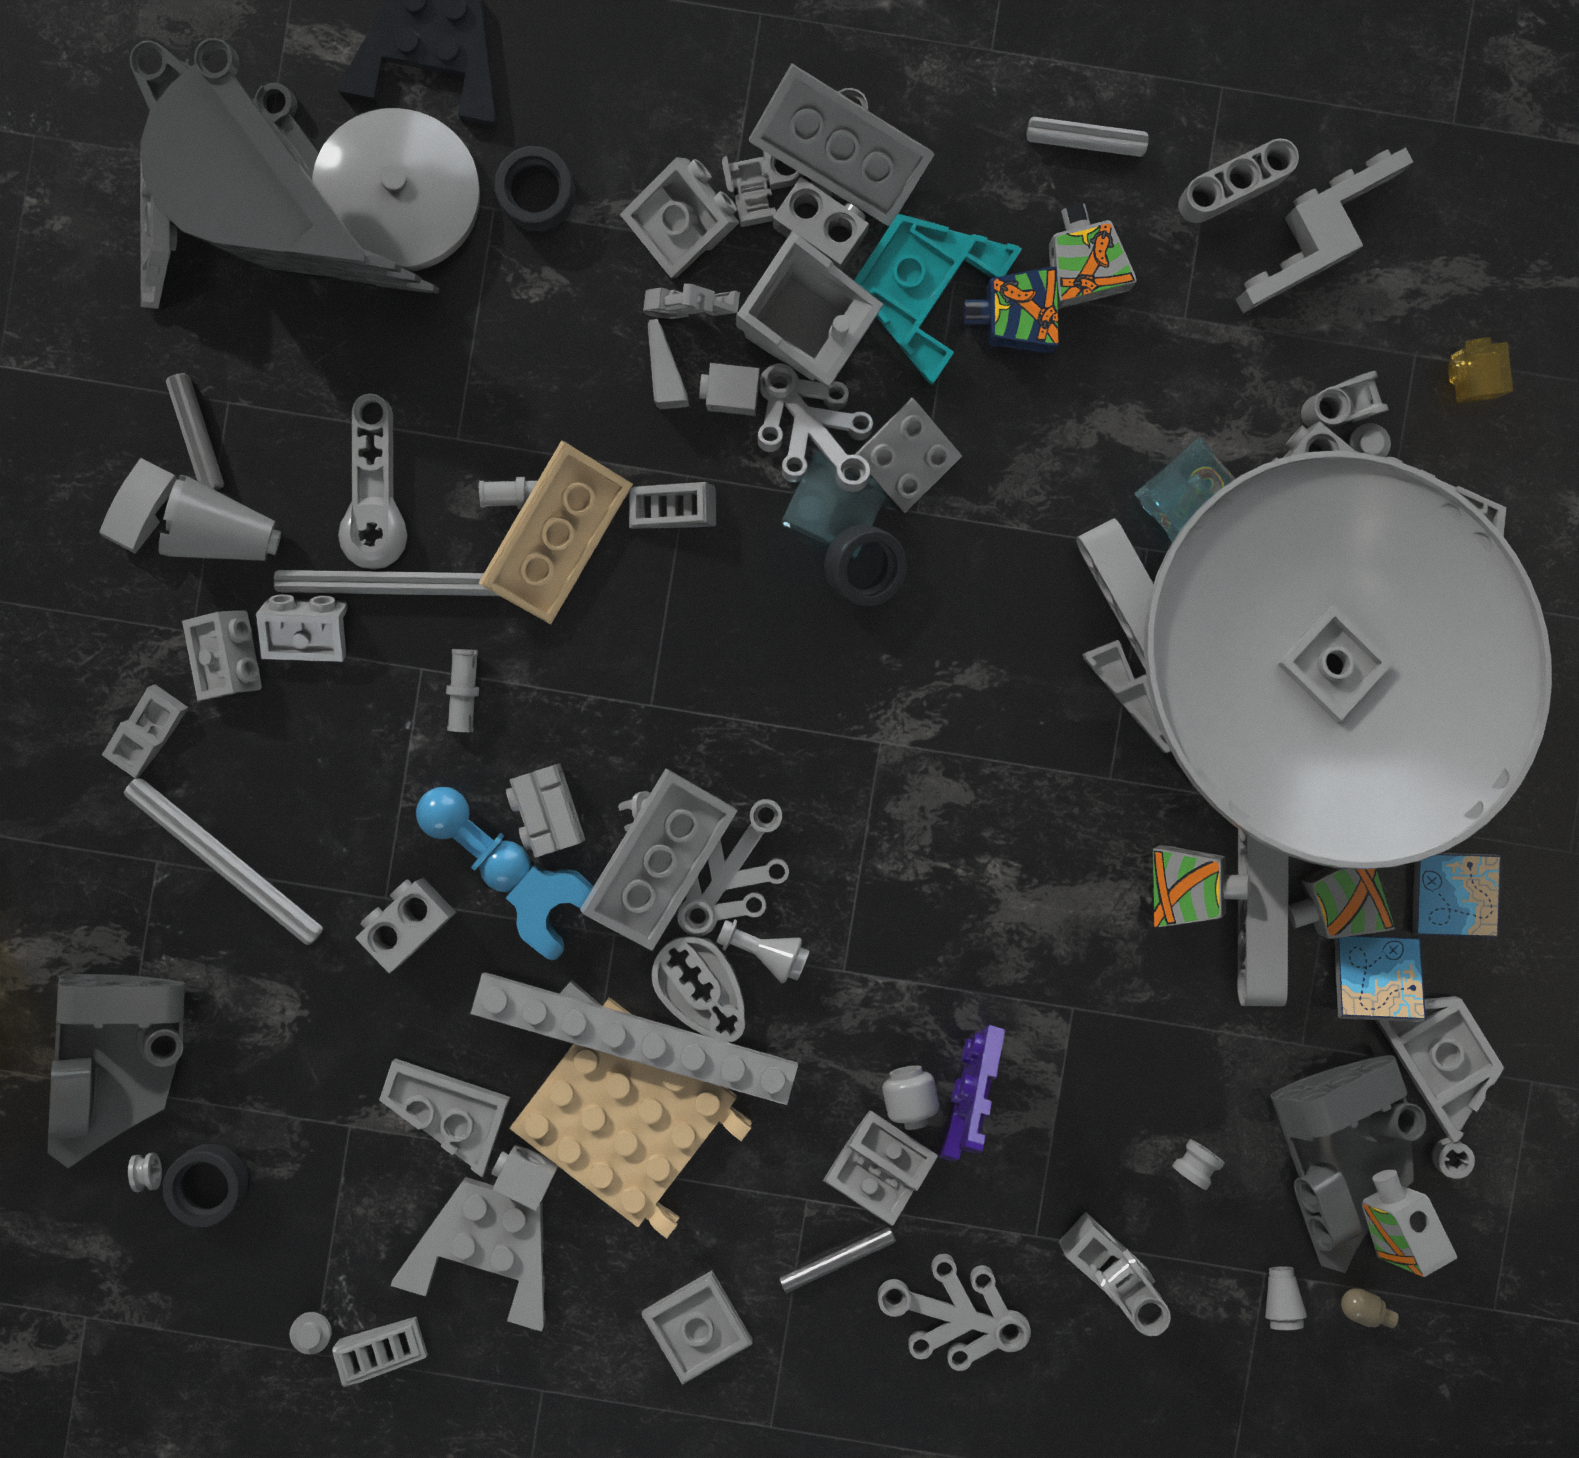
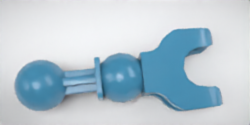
(506, 868)

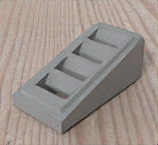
(667, 383)
(705, 506)
(353, 1374)

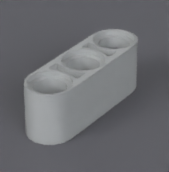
(1254, 170)

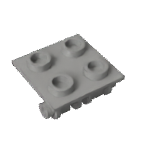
(909, 455)

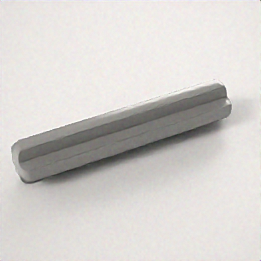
(1087, 136)
(194, 431)

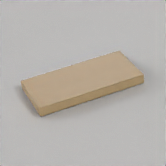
(555, 533)

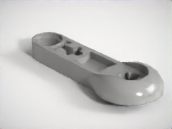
(372, 494)

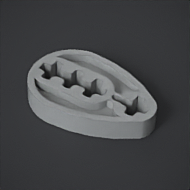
(679, 996)

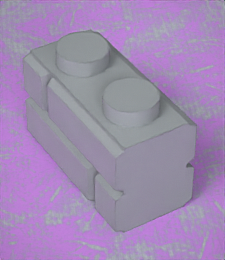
(545, 811)

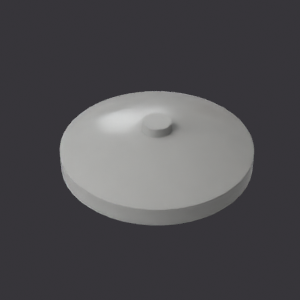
(400, 185)

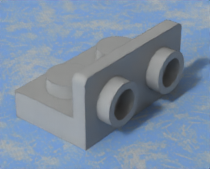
(302, 628)
(222, 654)

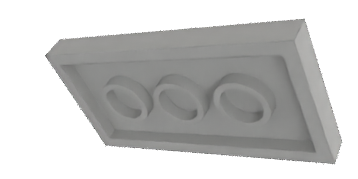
(840, 145)
(658, 860)

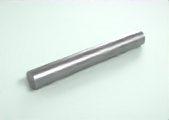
(837, 1259)

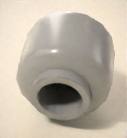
(910, 1097)

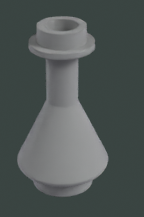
(781, 956)

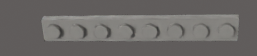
(634, 1038)

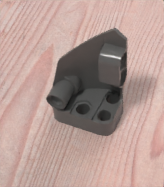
(104, 1058)
(1340, 1135)

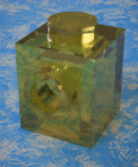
(1481, 371)

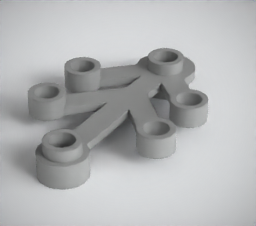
(812, 422)
(727, 876)
(959, 1317)

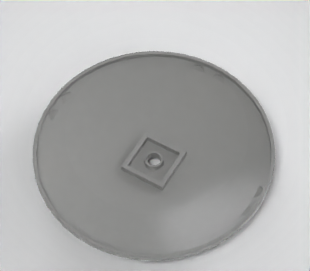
(1434, 642)

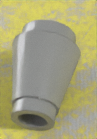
(1284, 1300)

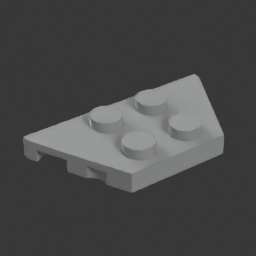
(157, 242)
(1446, 1060)

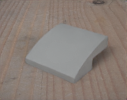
(880, 1168)

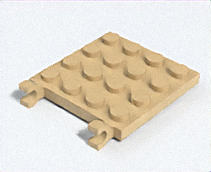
(625, 1127)

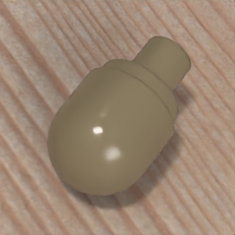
(1367, 1309)

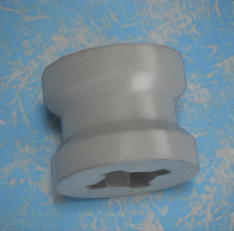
(1198, 1164)

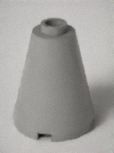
(214, 526)

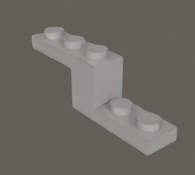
(1323, 228)

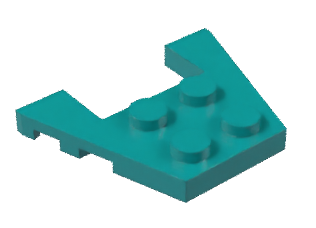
(911, 274)

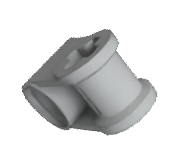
(1349, 401)
(1131, 1289)

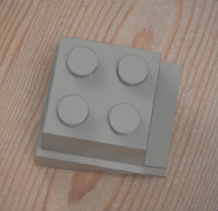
(807, 312)

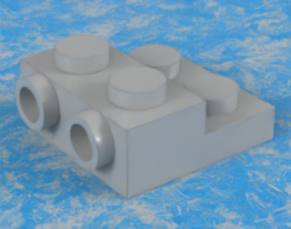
(680, 215)

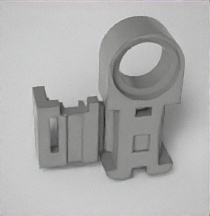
(752, 187)
(675, 304)

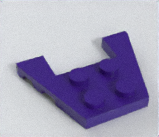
(971, 1094)

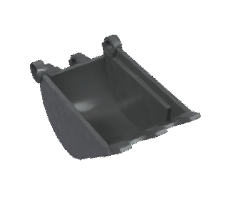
(243, 173)

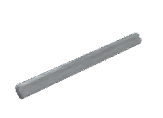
(380, 583)
(223, 861)

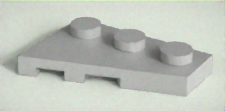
(448, 1109)

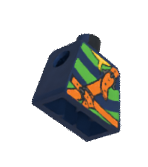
(1019, 311)

